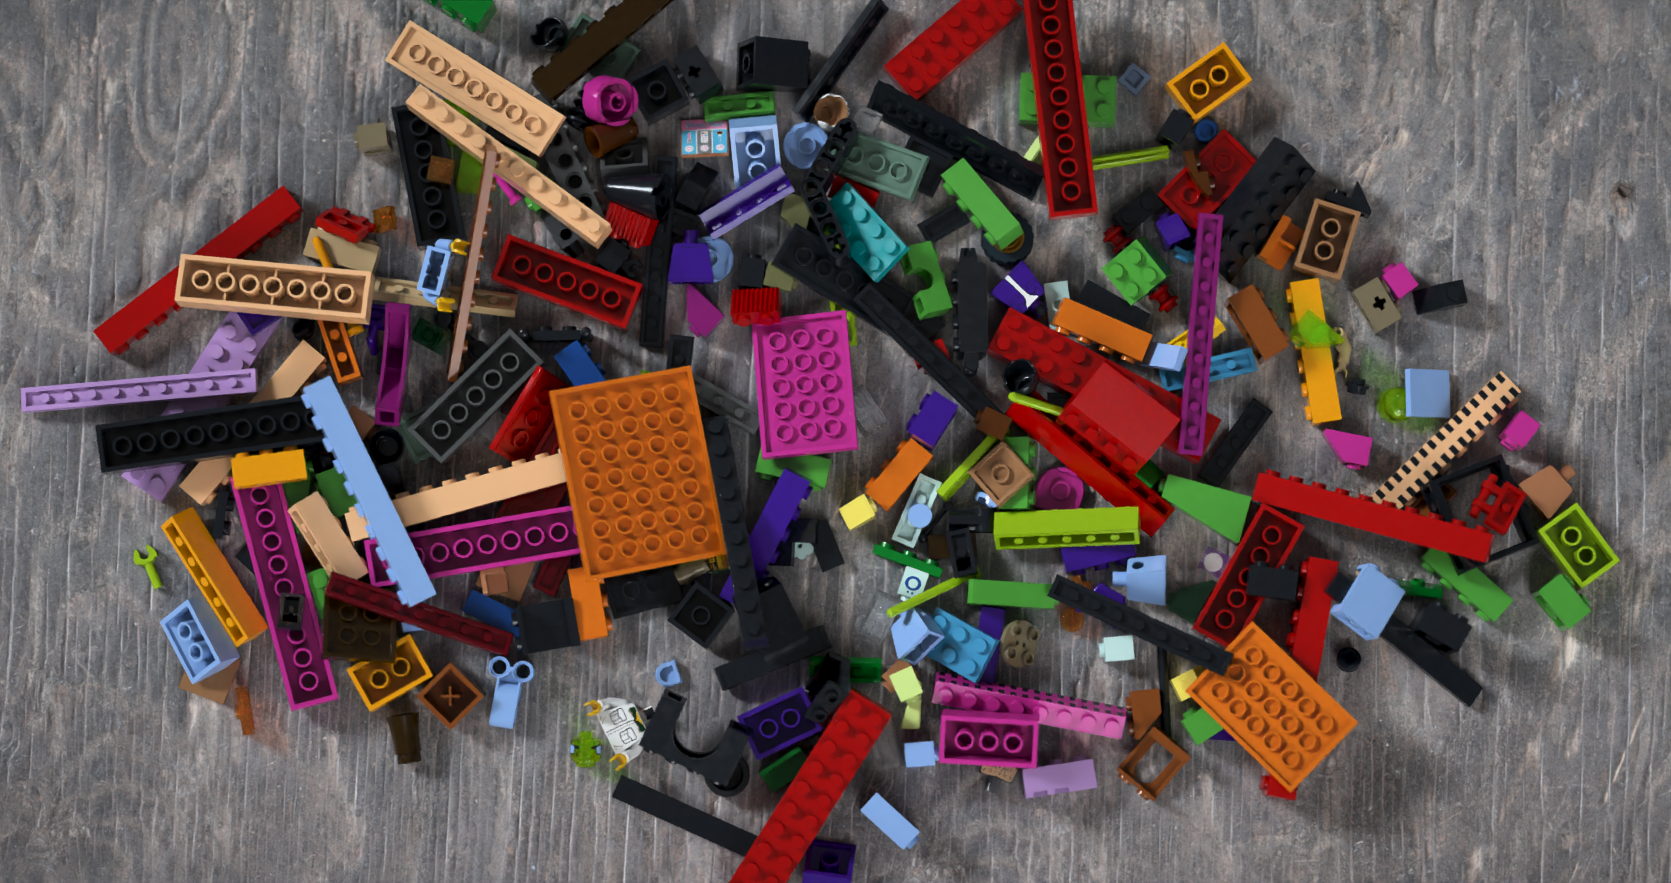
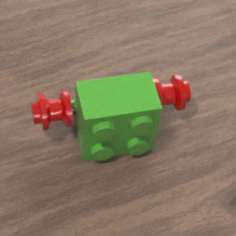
(1138, 270)

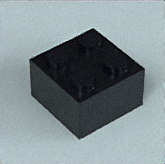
(658, 92)
(701, 616)

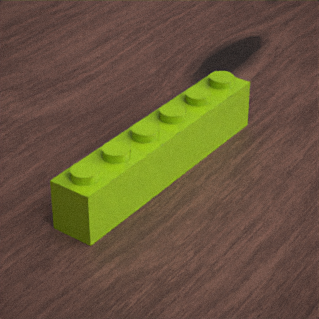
(1067, 528)

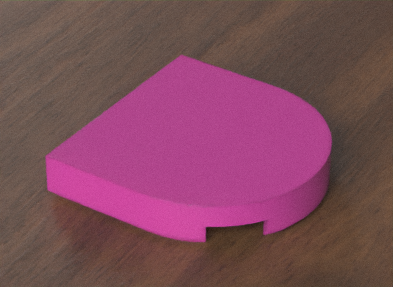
(1059, 490)

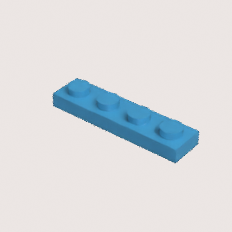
(1221, 367)

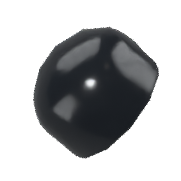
(550, 34)
(1020, 377)
(386, 445)

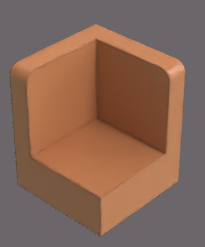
(494, 581)

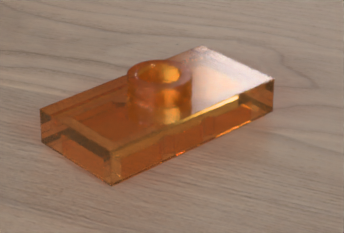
(244, 711)

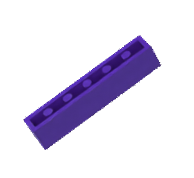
(774, 523)

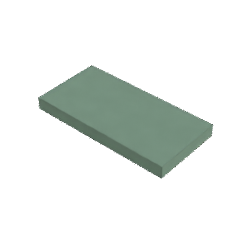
(884, 166)

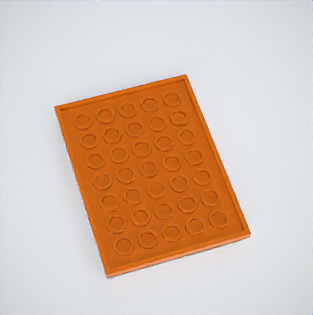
(638, 473)

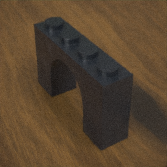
(714, 764)

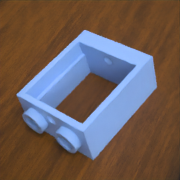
(890, 822)

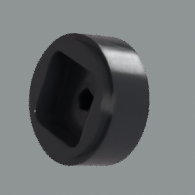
(1348, 659)

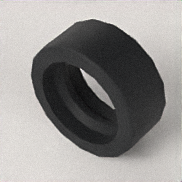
(745, 775)

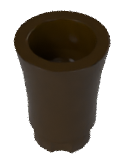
(405, 737)

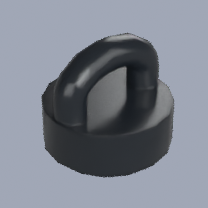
(322, 460)

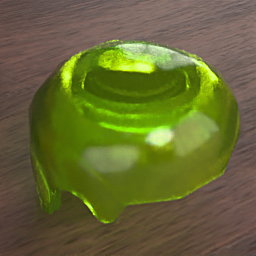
(1392, 405)

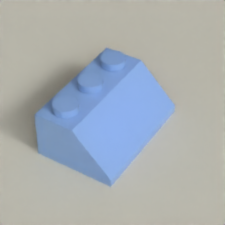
(199, 639)

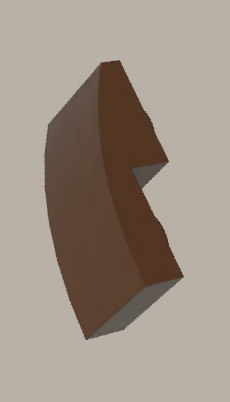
(1200, 179)

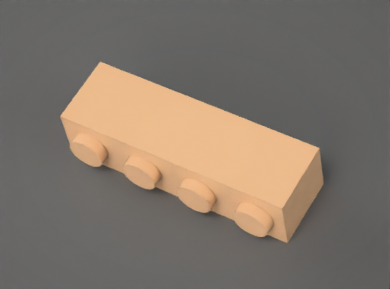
(327, 538)

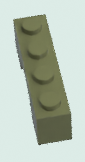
(792, 212)

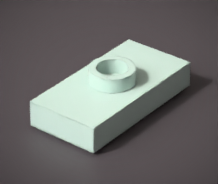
(1053, 295)

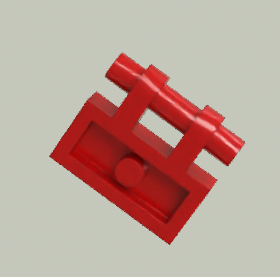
(345, 224)
(1504, 508)

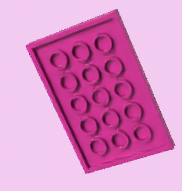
(805, 385)

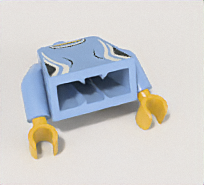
(437, 271)

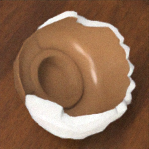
(830, 110)

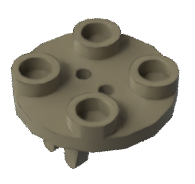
(1019, 643)

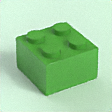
(1561, 601)

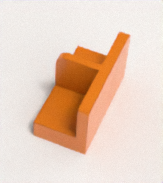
(1280, 243)

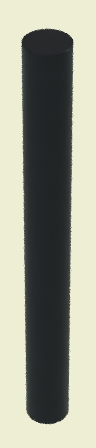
(1164, 690)

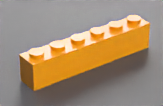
(1314, 363)
(214, 576)

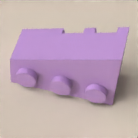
(1059, 777)

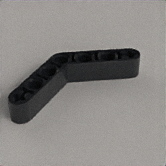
(823, 182)

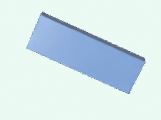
(1164, 356)

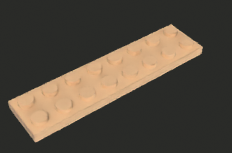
(475, 88)

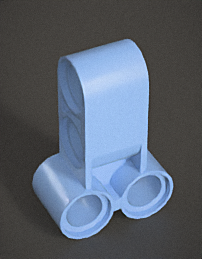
(507, 692)

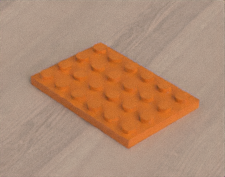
(1273, 708)

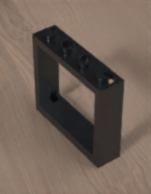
(1437, 504)

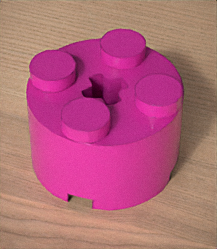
(609, 100)

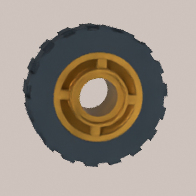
(1015, 251)

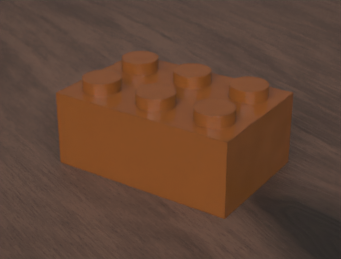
(1257, 323)

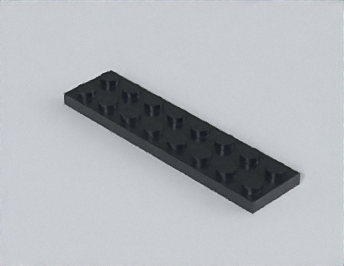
(963, 142)

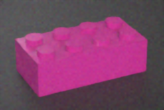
(989, 738)

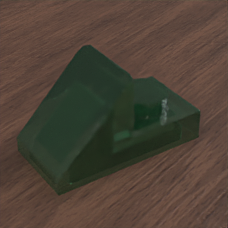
(431, 336)

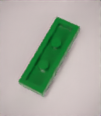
(908, 559)
(861, 668)

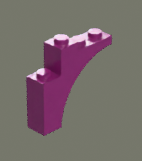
(395, 364)

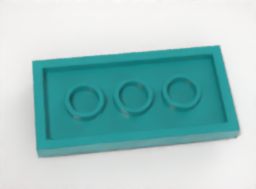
(870, 237)

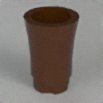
(604, 137)

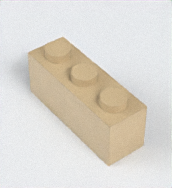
(345, 254)

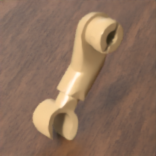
(1344, 353)

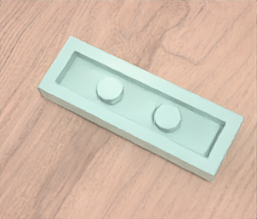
(922, 493)

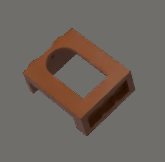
(1153, 789)

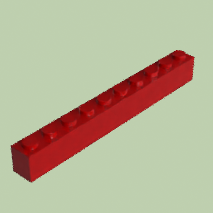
(234, 242)
(1374, 517)

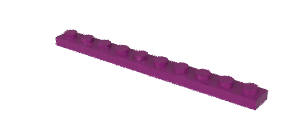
(1200, 334)

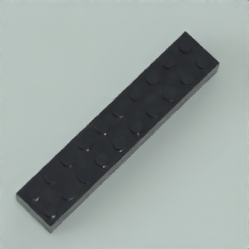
(205, 435)

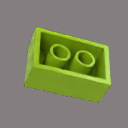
(1577, 546)

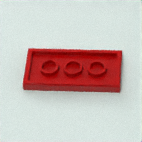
(528, 417)

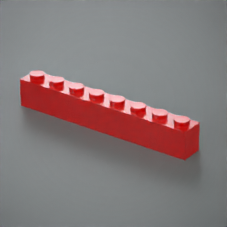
(1092, 465)

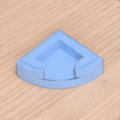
(984, 499)

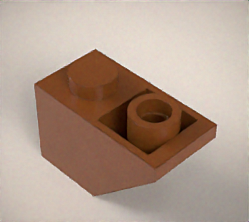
(1144, 709)

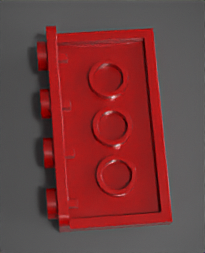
(1223, 160)

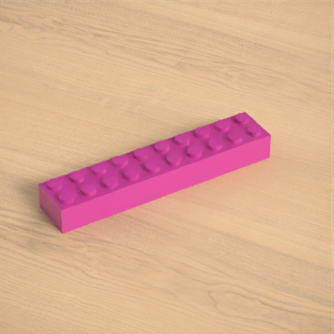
(486, 544)
(278, 570)

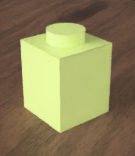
(906, 685)

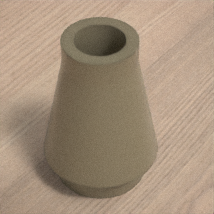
(690, 571)

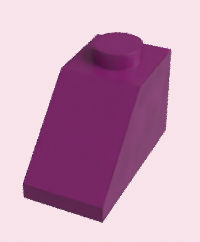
(701, 313)

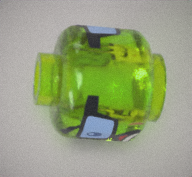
(585, 749)

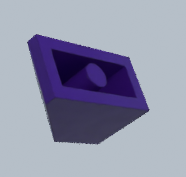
(1171, 230)

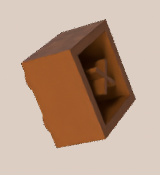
(451, 695)

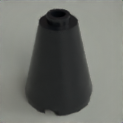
(641, 193)

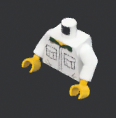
(622, 726)

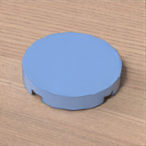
(803, 144)
(720, 255)

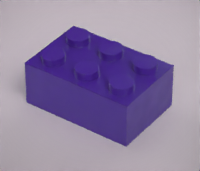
(932, 420)
(779, 723)

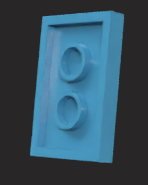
(963, 647)

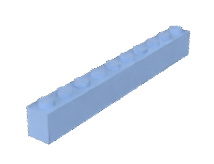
(368, 491)

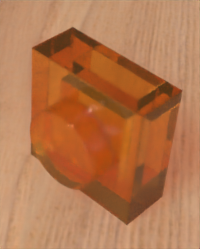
(441, 170)
(385, 219)

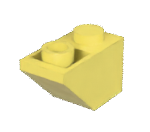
(858, 512)

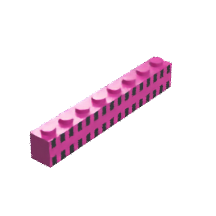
(1052, 708)

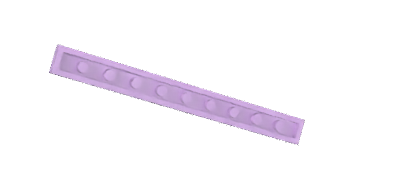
(139, 390)

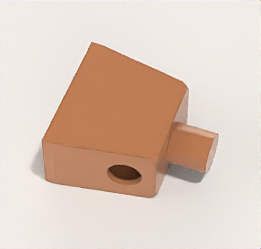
(1548, 489)

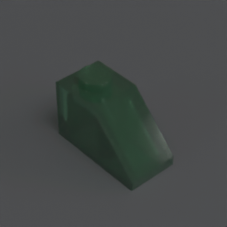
(1189, 600)

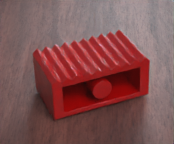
(630, 225)
(756, 306)

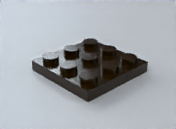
(356, 634)

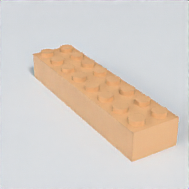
(275, 289)

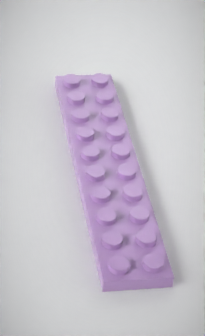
(229, 349)

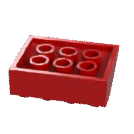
(1119, 417)

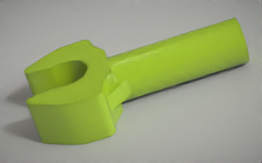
(149, 565)

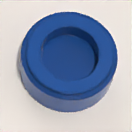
(1205, 130)

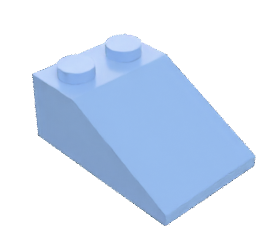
(753, 147)

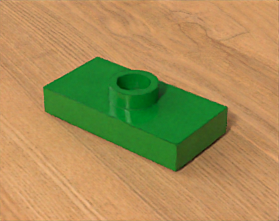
(1419, 588)

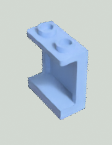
(1369, 602)

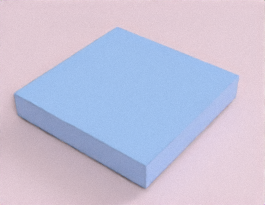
(1427, 393)

